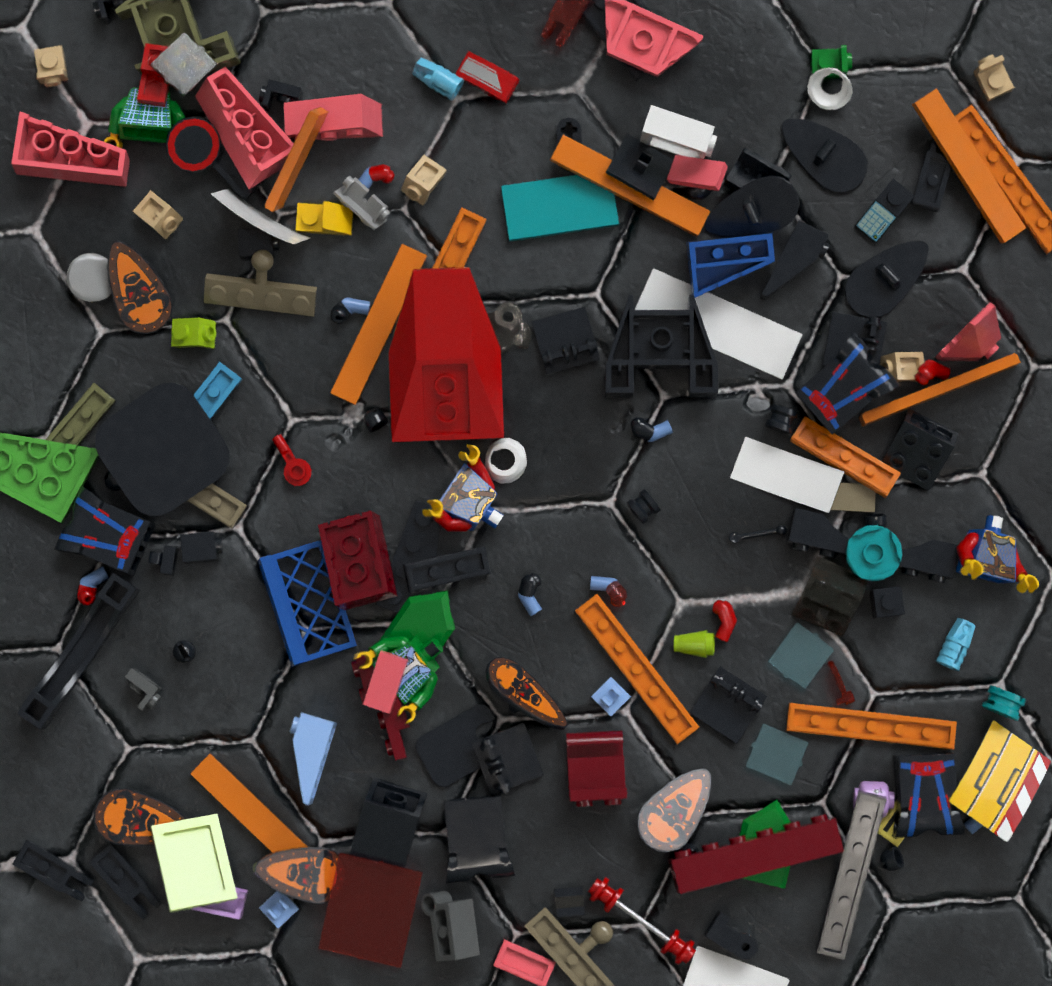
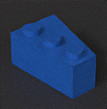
(726, 259)

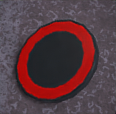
(193, 144)

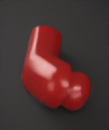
(929, 370)
(727, 617)

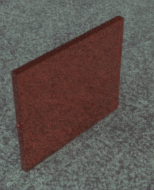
(370, 910)

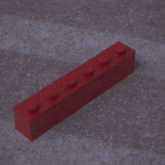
(755, 855)

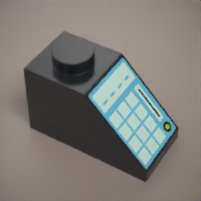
(884, 211)

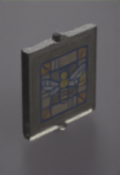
(183, 64)

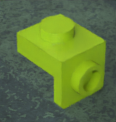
(193, 333)

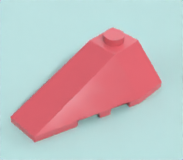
(975, 339)

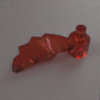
(847, 697)

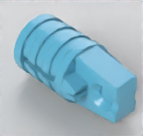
(438, 78)
(956, 644)

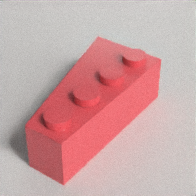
(244, 127)
(66, 155)

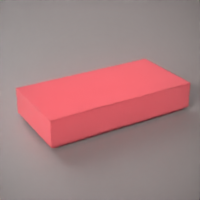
(697, 172)
(385, 682)
(524, 963)

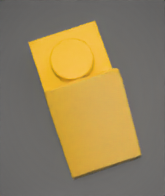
(324, 218)

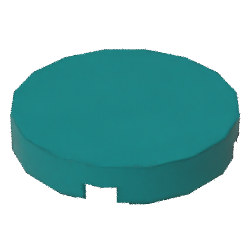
(873, 553)

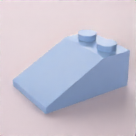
(311, 747)

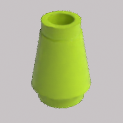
(695, 643)

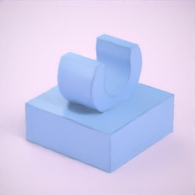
(610, 696)
(279, 908)

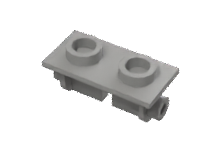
(371, 211)

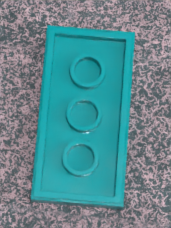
(557, 207)

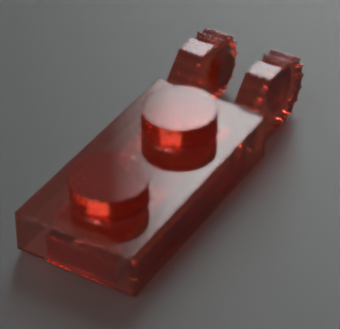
(569, 14)

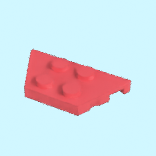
(645, 37)

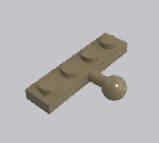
(259, 292)
(567, 952)

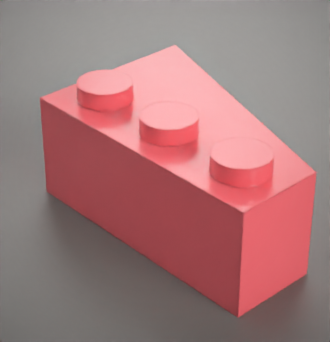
(346, 118)

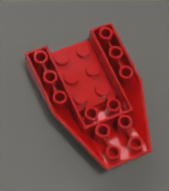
(445, 361)

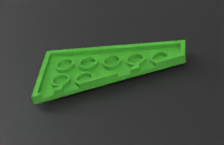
(44, 472)

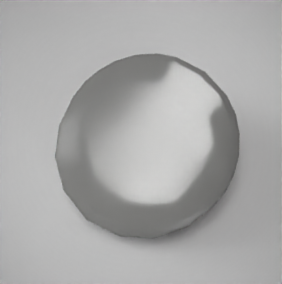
(89, 277)

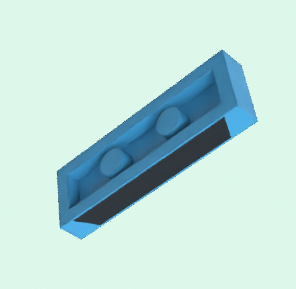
(217, 389)

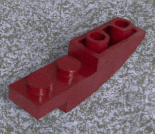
(390, 721)

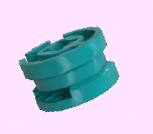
(1003, 703)

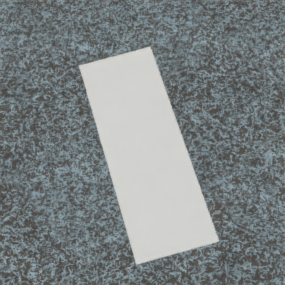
(728, 326)

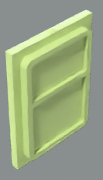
(193, 862)

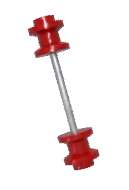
(673, 944)

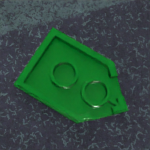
(424, 618)
(769, 817)

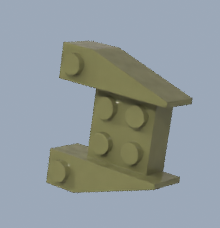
(165, 20)

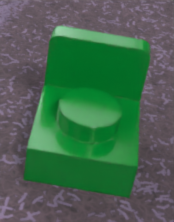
(831, 58)

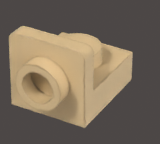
(50, 66)
(993, 77)
(422, 179)
(158, 214)
(902, 364)

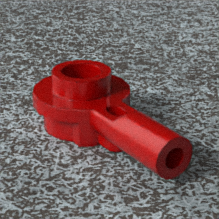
(297, 470)

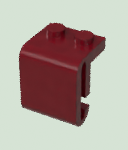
(596, 767)

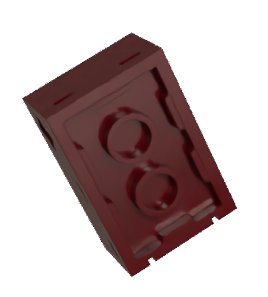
(357, 560)

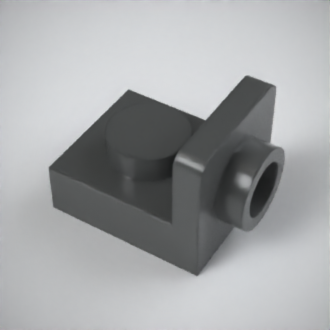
(140, 684)

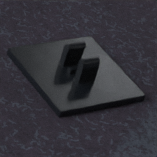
(640, 166)

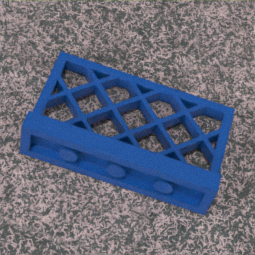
(283, 610)

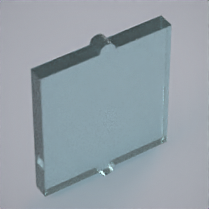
(801, 655)
(777, 754)

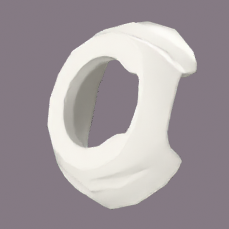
(826, 100)
(516, 470)

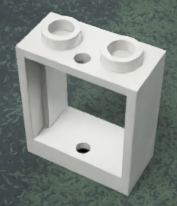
(678, 134)

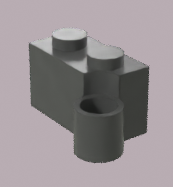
(452, 926)

